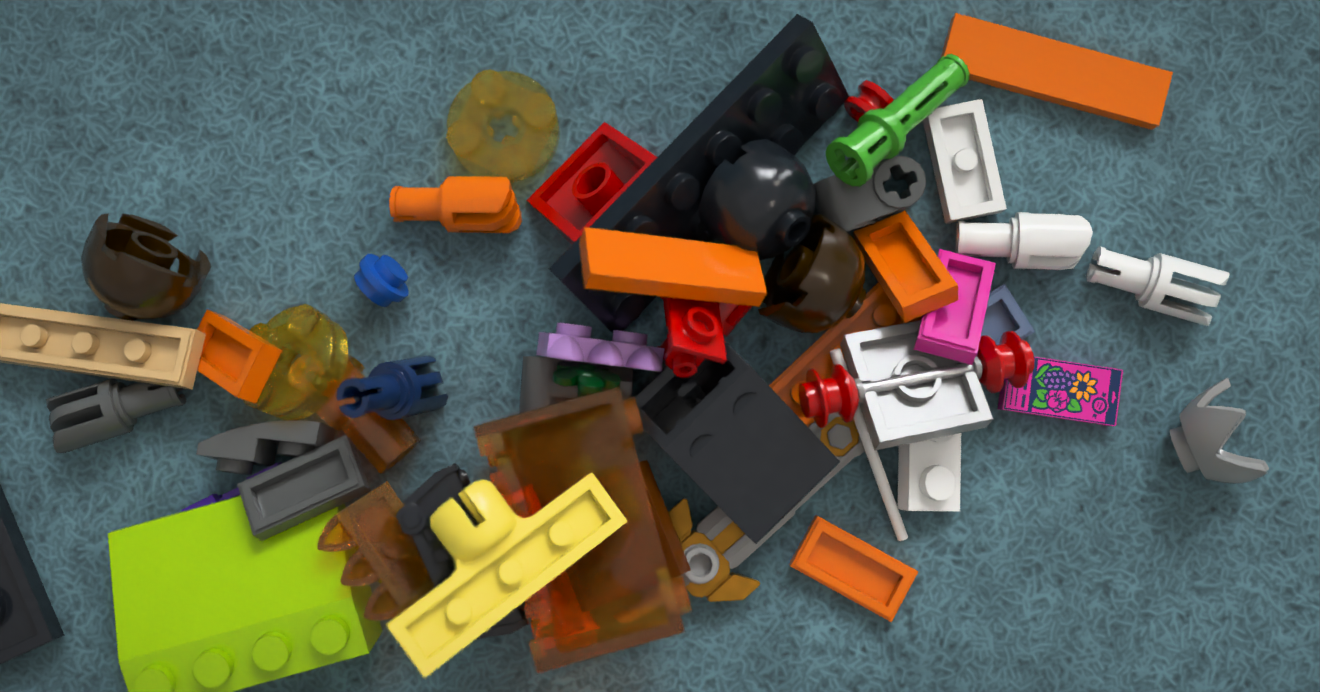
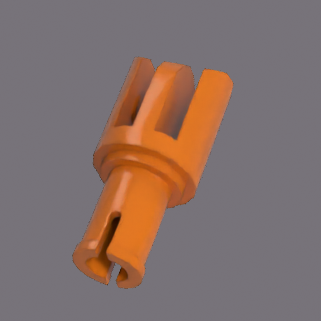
(460, 204)

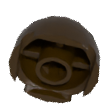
(131, 265)
(816, 280)

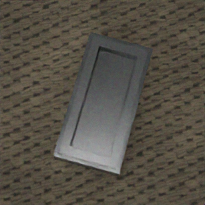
(303, 488)

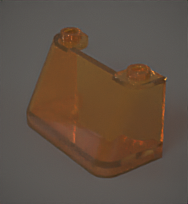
(622, 586)

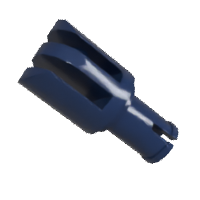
(392, 390)

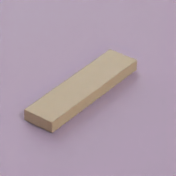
(100, 346)

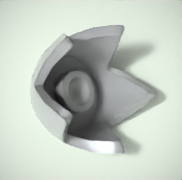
(1204, 435)

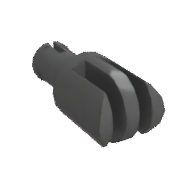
(105, 411)

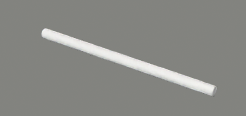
(875, 462)

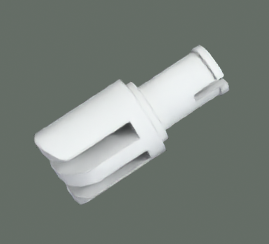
(1028, 240)
(1154, 280)

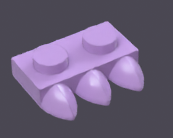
(624, 350)

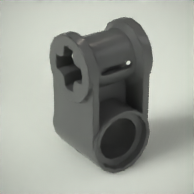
(864, 205)

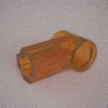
(379, 439)

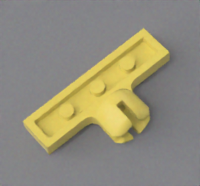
(499, 563)

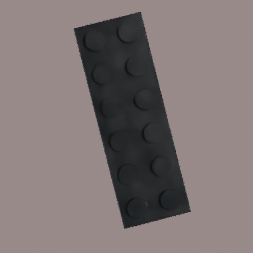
(776, 97)

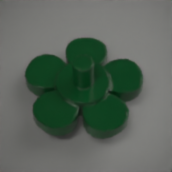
(587, 377)

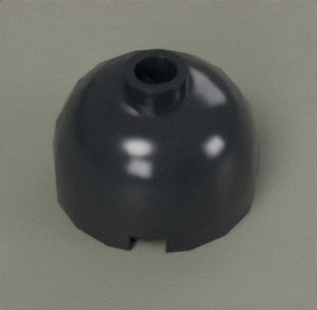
(759, 200)

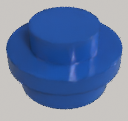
(381, 279)

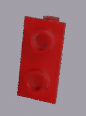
(693, 334)

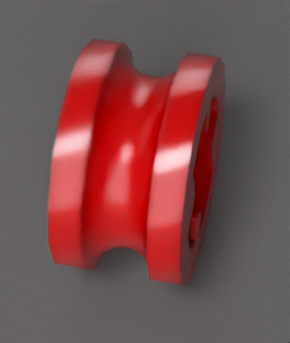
(870, 98)

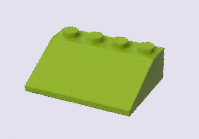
(224, 611)

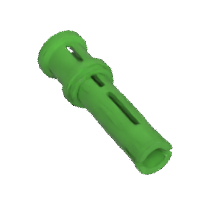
(884, 131)

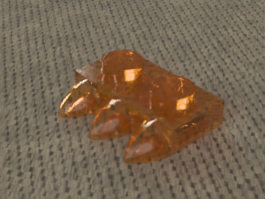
(380, 555)

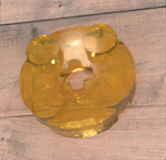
(533, 116)
(323, 352)

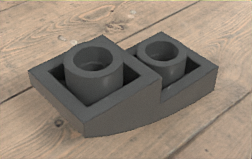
(257, 444)

